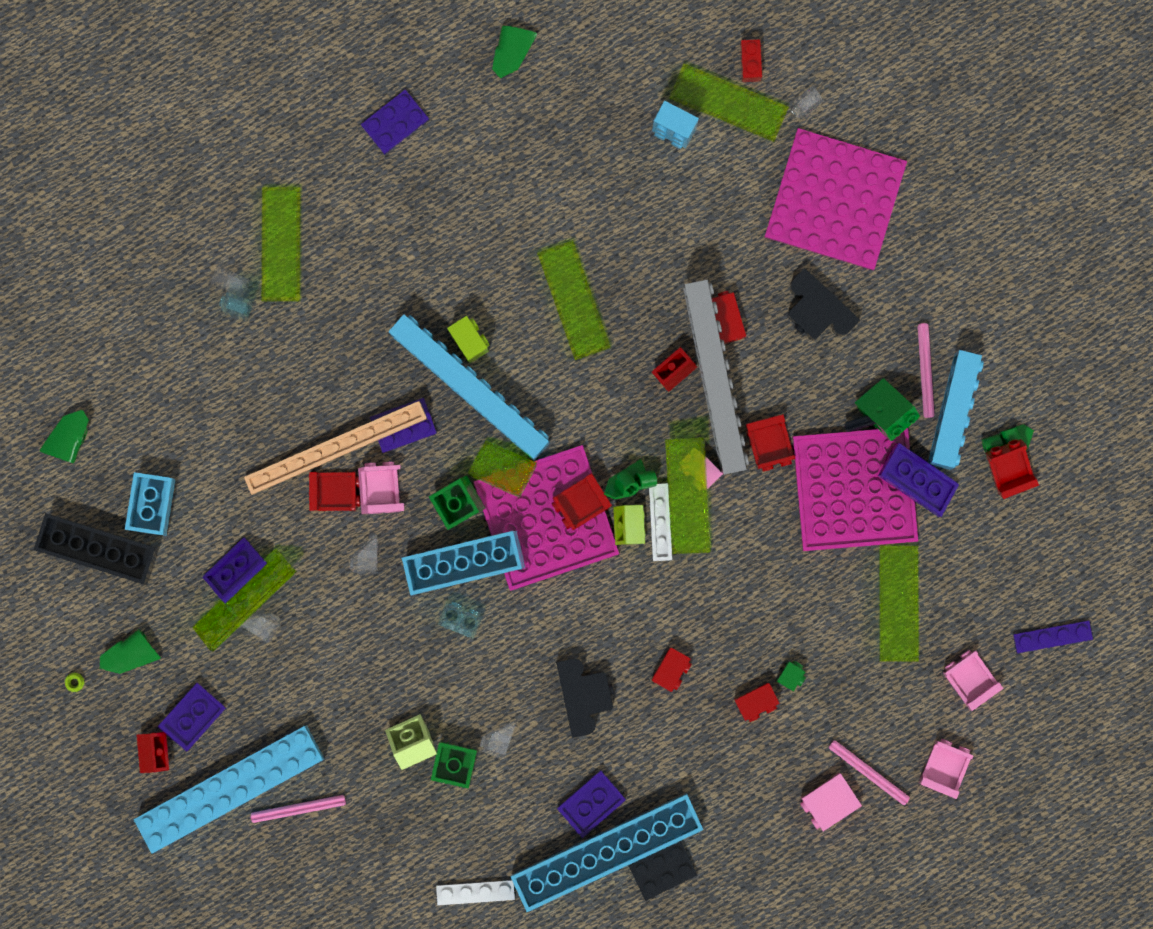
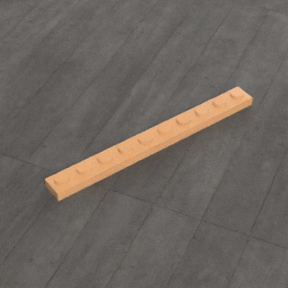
(335, 447)

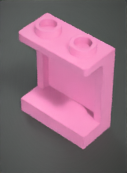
(379, 488)
(972, 680)
(946, 768)
(830, 802)

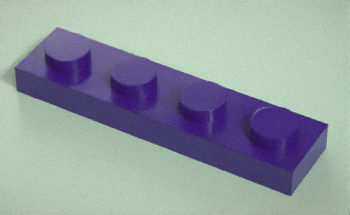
(1052, 637)

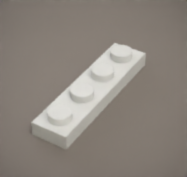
(660, 523)
(475, 892)

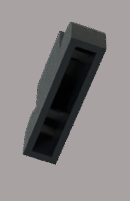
(818, 308)
(583, 695)

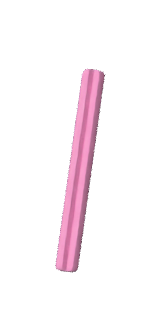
(926, 372)
(870, 773)
(299, 808)

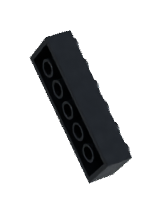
(96, 549)

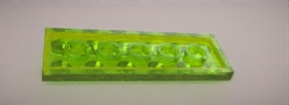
(728, 102)
(281, 244)
(573, 300)
(688, 495)
(898, 604)
(229, 616)

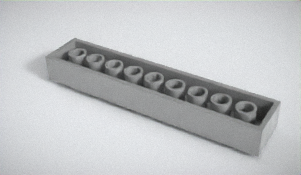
(714, 376)

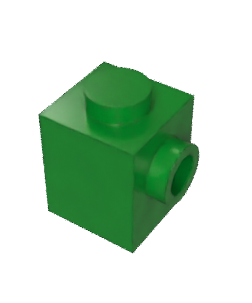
(792, 675)

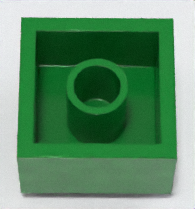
(457, 502)
(454, 764)

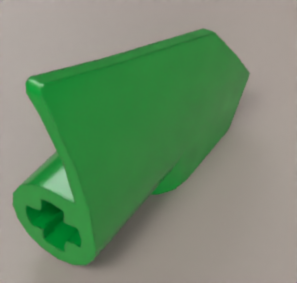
(511, 49)
(1019, 432)
(67, 437)
(630, 481)
(129, 654)

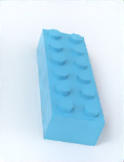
(954, 410)
(463, 562)

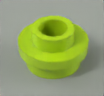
(70, 677)

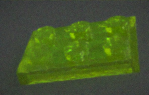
(502, 469)

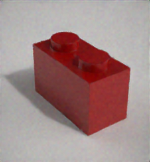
(751, 60)
(674, 369)
(671, 669)
(756, 702)
(152, 752)

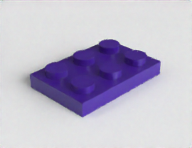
(394, 122)
(408, 435)
(234, 570)
(191, 717)
(591, 804)

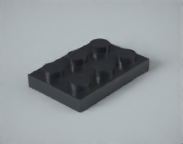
(662, 870)

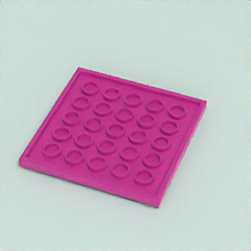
(835, 199)
(844, 497)
(543, 538)

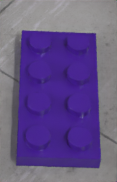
(918, 480)

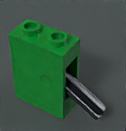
(885, 410)

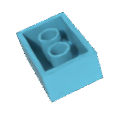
(674, 125)
(150, 504)

